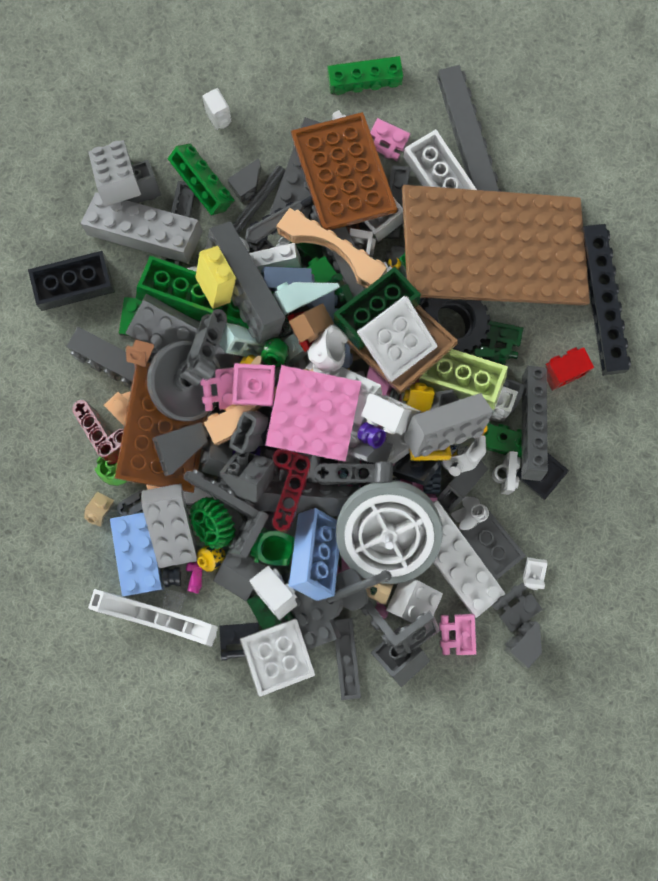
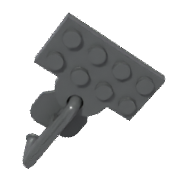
(317, 617)

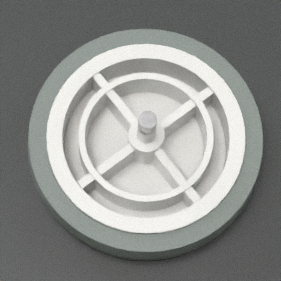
(390, 530)

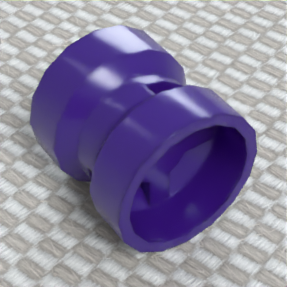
(370, 434)

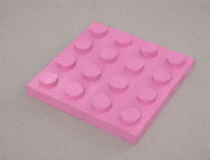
(313, 413)

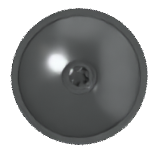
(172, 393)

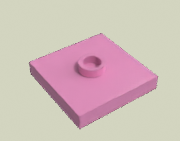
(253, 384)

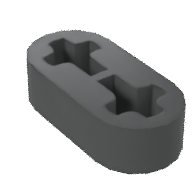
(129, 501)

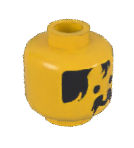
(209, 558)

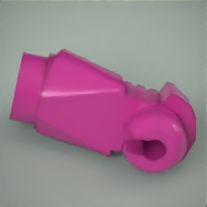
(195, 581)

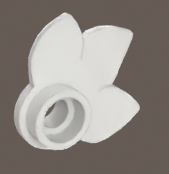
(468, 516)

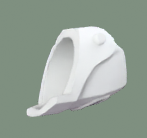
(328, 350)

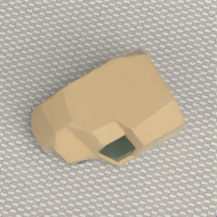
(379, 592)

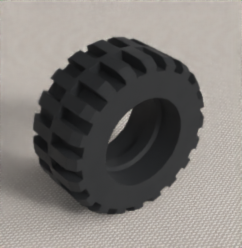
(473, 315)

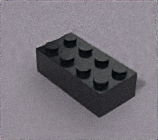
(71, 280)

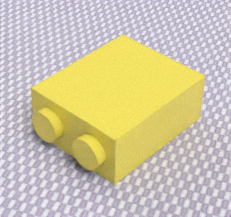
(215, 277)

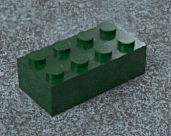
(373, 302)

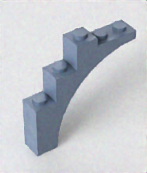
(278, 275)

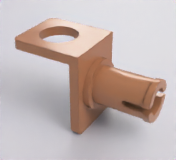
(139, 353)

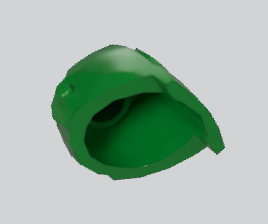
(273, 547)

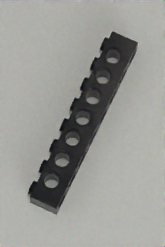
(609, 364)

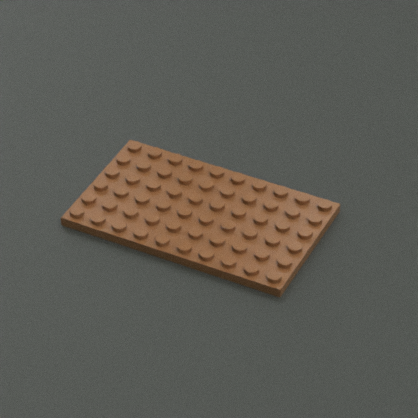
(494, 245)

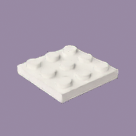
(397, 339)
(277, 657)

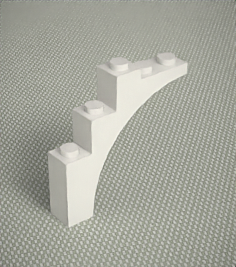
(153, 616)

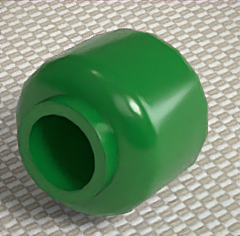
(275, 352)

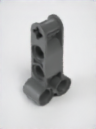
(204, 348)
(377, 473)

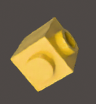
(419, 397)

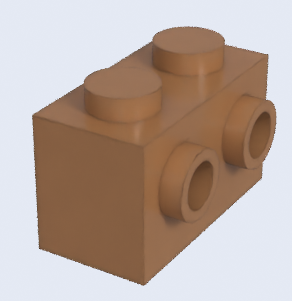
(311, 323)

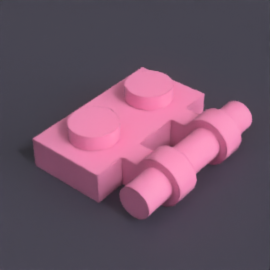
(391, 136)
(224, 382)
(464, 634)

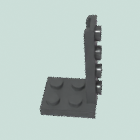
(249, 528)
(409, 636)

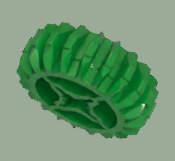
(212, 522)

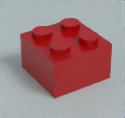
(568, 367)

